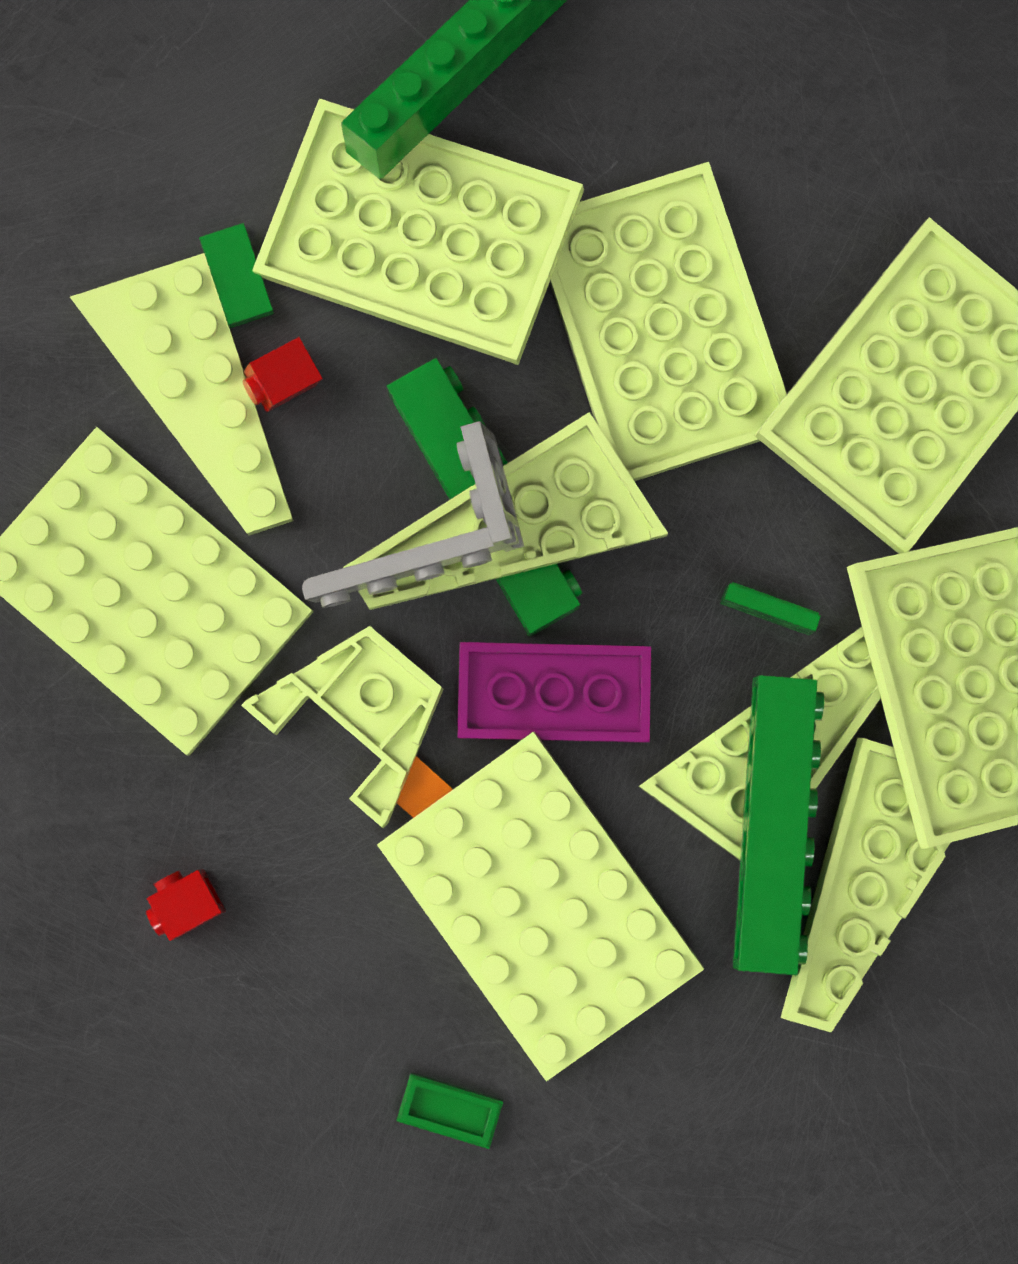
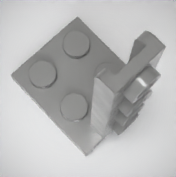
(489, 501)

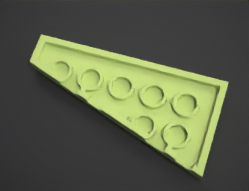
(184, 360)
(569, 505)
(710, 778)
(863, 890)

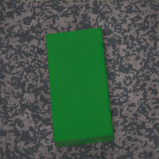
(231, 267)
(770, 608)
(450, 1110)

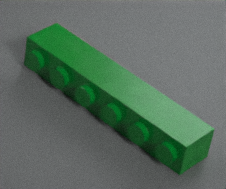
(438, 79)
(434, 415)
(777, 824)

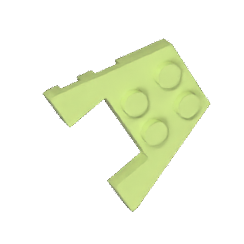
(374, 697)

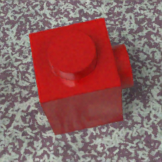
(281, 375)
(183, 904)

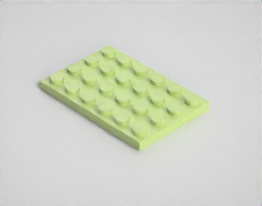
(436, 245)
(665, 323)
(906, 389)
(144, 591)
(948, 678)
(540, 906)

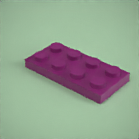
(555, 691)

